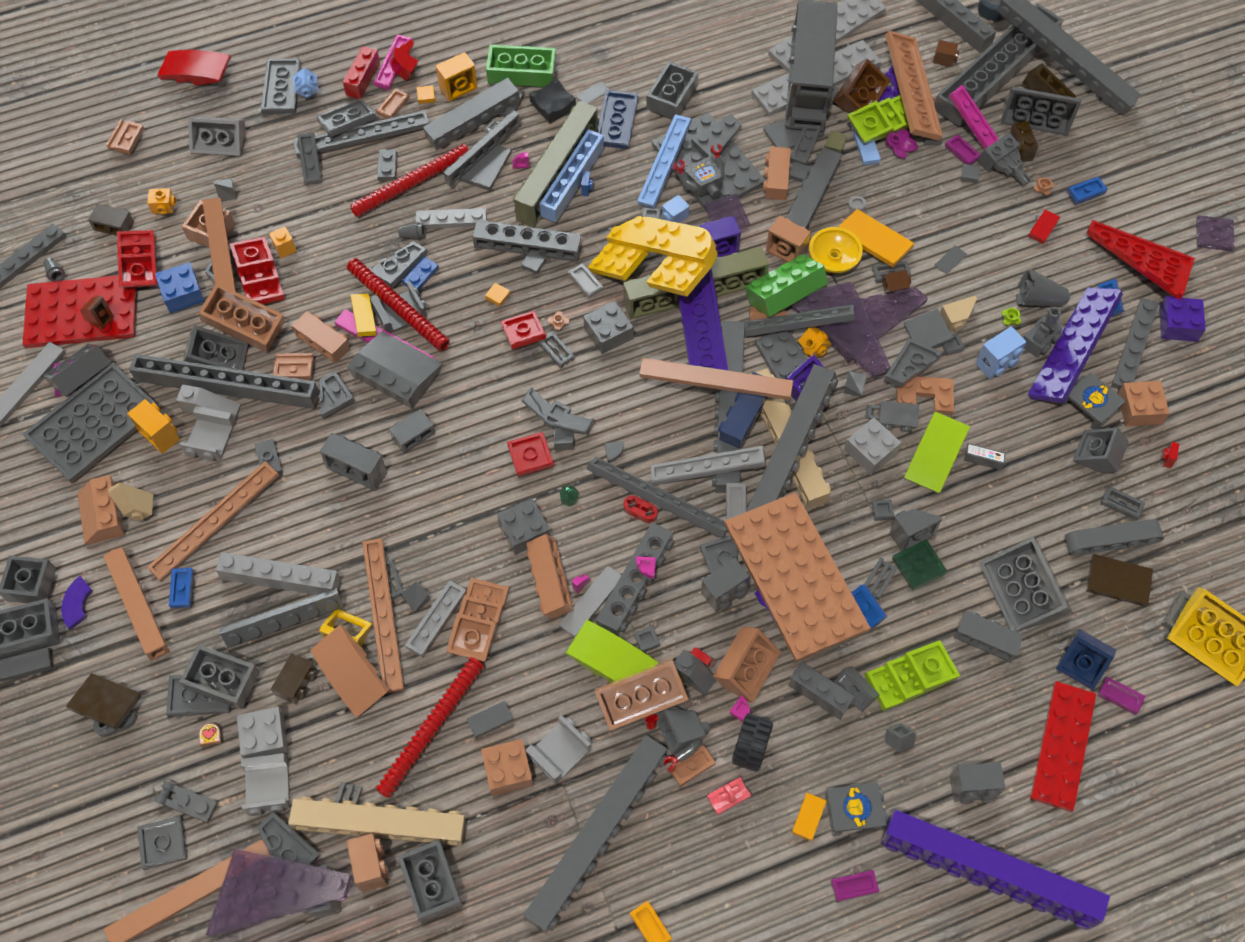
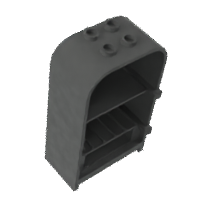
(811, 64)

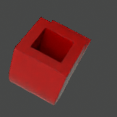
(402, 62)

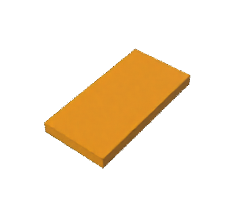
(877, 238)

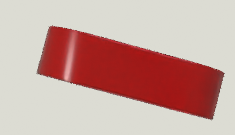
(640, 509)

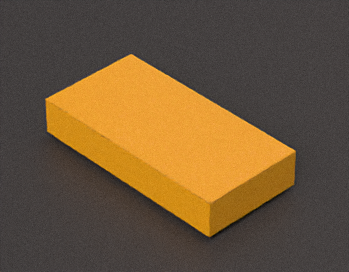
(809, 817)
(650, 924)

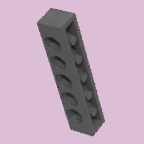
(514, 239)
(615, 624)

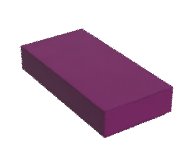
(962, 150)
(1121, 695)
(854, 886)

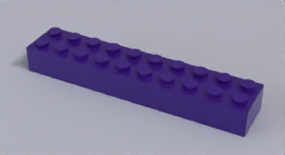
(995, 870)

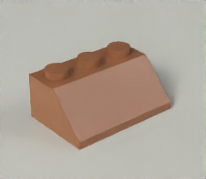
(98, 512)
(747, 663)

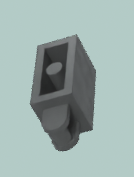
(895, 415)

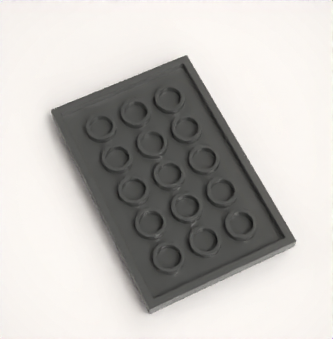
(739, 172)
(88, 423)

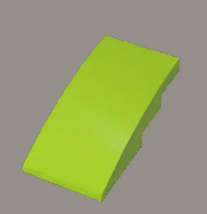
(879, 119)
(937, 452)
(607, 653)
(912, 675)

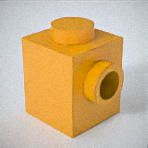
(282, 242)

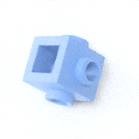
(305, 83)

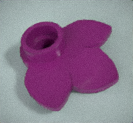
(901, 143)

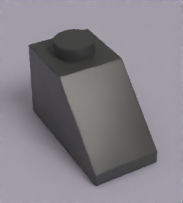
(694, 672)

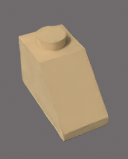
(957, 313)
(132, 501)

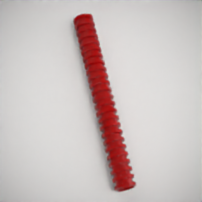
(407, 181)
(398, 304)
(429, 727)

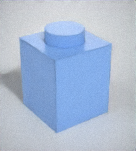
(675, 210)

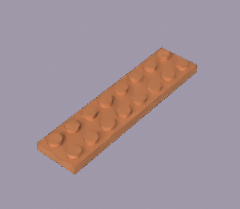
(913, 86)

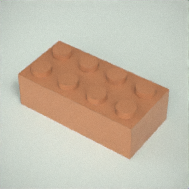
(241, 317)
(641, 694)

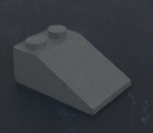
(214, 349)

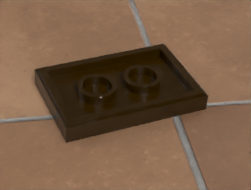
(1119, 580)
(103, 701)

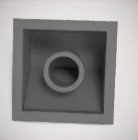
(1101, 449)
(913, 527)

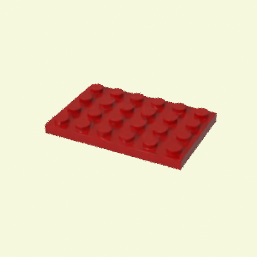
(55, 313)

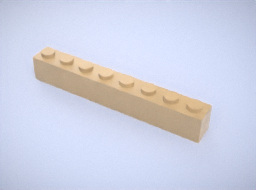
(809, 477)
(383, 822)

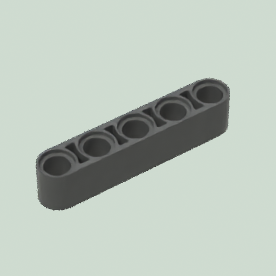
(1114, 537)

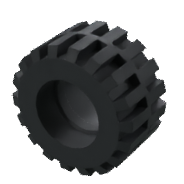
(752, 742)

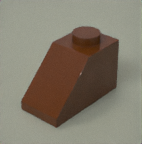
(97, 312)

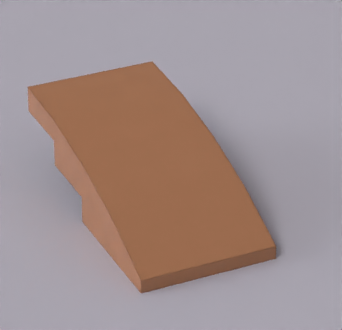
(478, 619)
(349, 670)

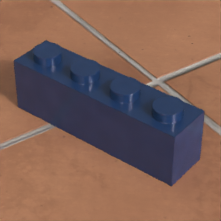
(741, 418)

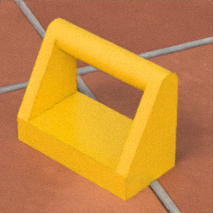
(327, 626)

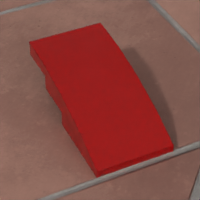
(194, 66)
(136, 258)
(257, 270)

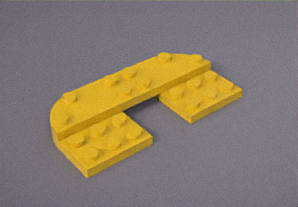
(688, 249)

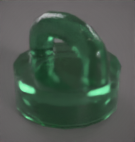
(569, 495)

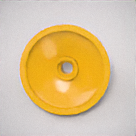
(837, 243)

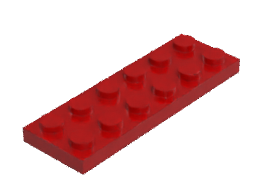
(1063, 746)

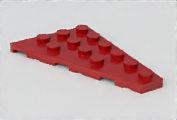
(1158, 263)

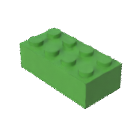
(521, 65)
(786, 285)

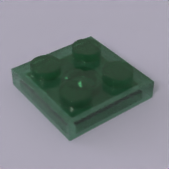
(919, 565)

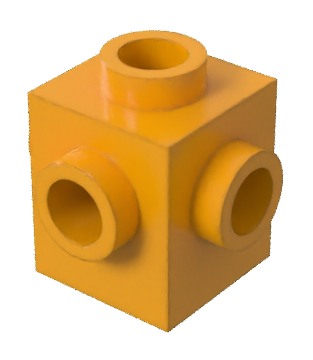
(161, 201)
(814, 342)

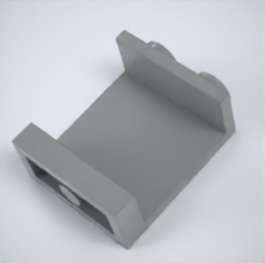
(209, 434)
(559, 750)
(266, 784)

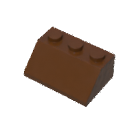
(861, 87)

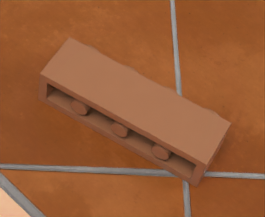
(549, 576)

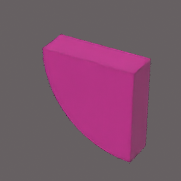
(521, 161)
(646, 566)
(579, 583)
(740, 709)

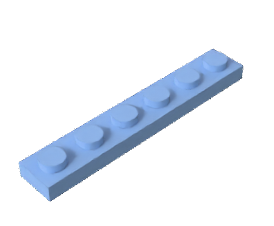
(664, 161)

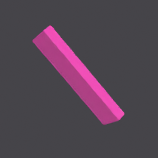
(386, 75)
(973, 116)

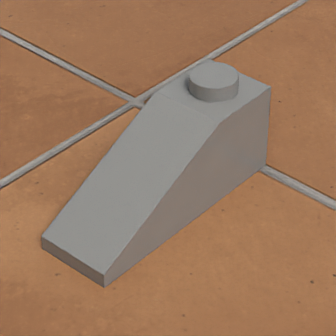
(194, 396)

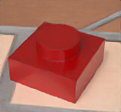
(1170, 454)

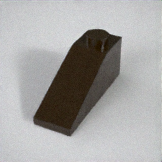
(1043, 80)

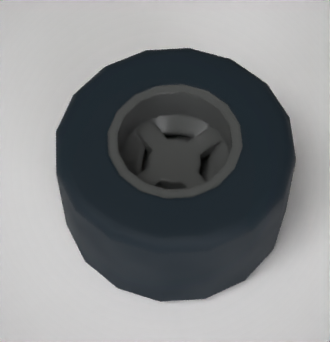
(988, 8)

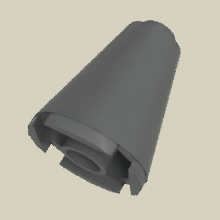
(1041, 291)

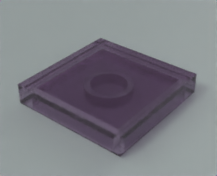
(727, 207)
(1215, 233)

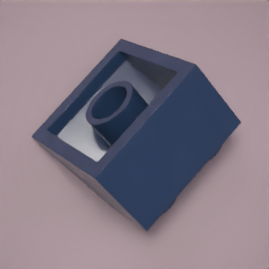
(1086, 659)

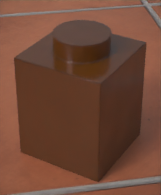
(946, 53)
(896, 281)

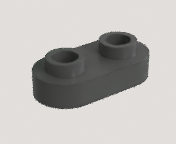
(108, 731)

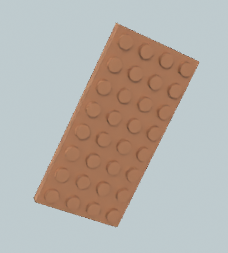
(796, 577)

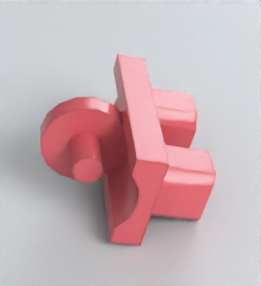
(728, 796)

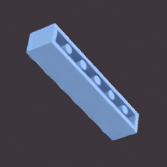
(571, 176)

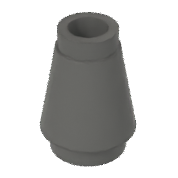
(412, 231)
(53, 270)

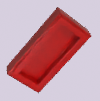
(1044, 226)
(703, 657)

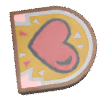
(210, 735)

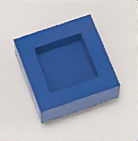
(587, 184)

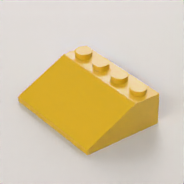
(1212, 635)

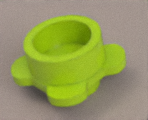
(1011, 312)

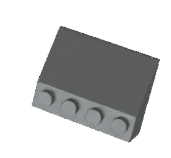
(1042, 110)
(394, 368)
(1025, 586)

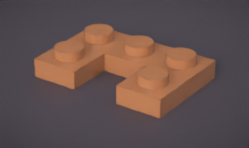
(939, 388)

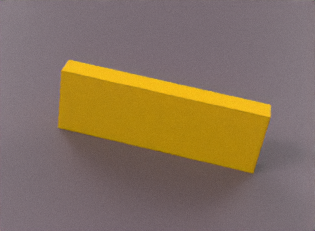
(363, 315)

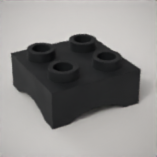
(552, 100)

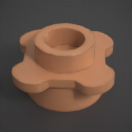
(1043, 186)
(558, 325)

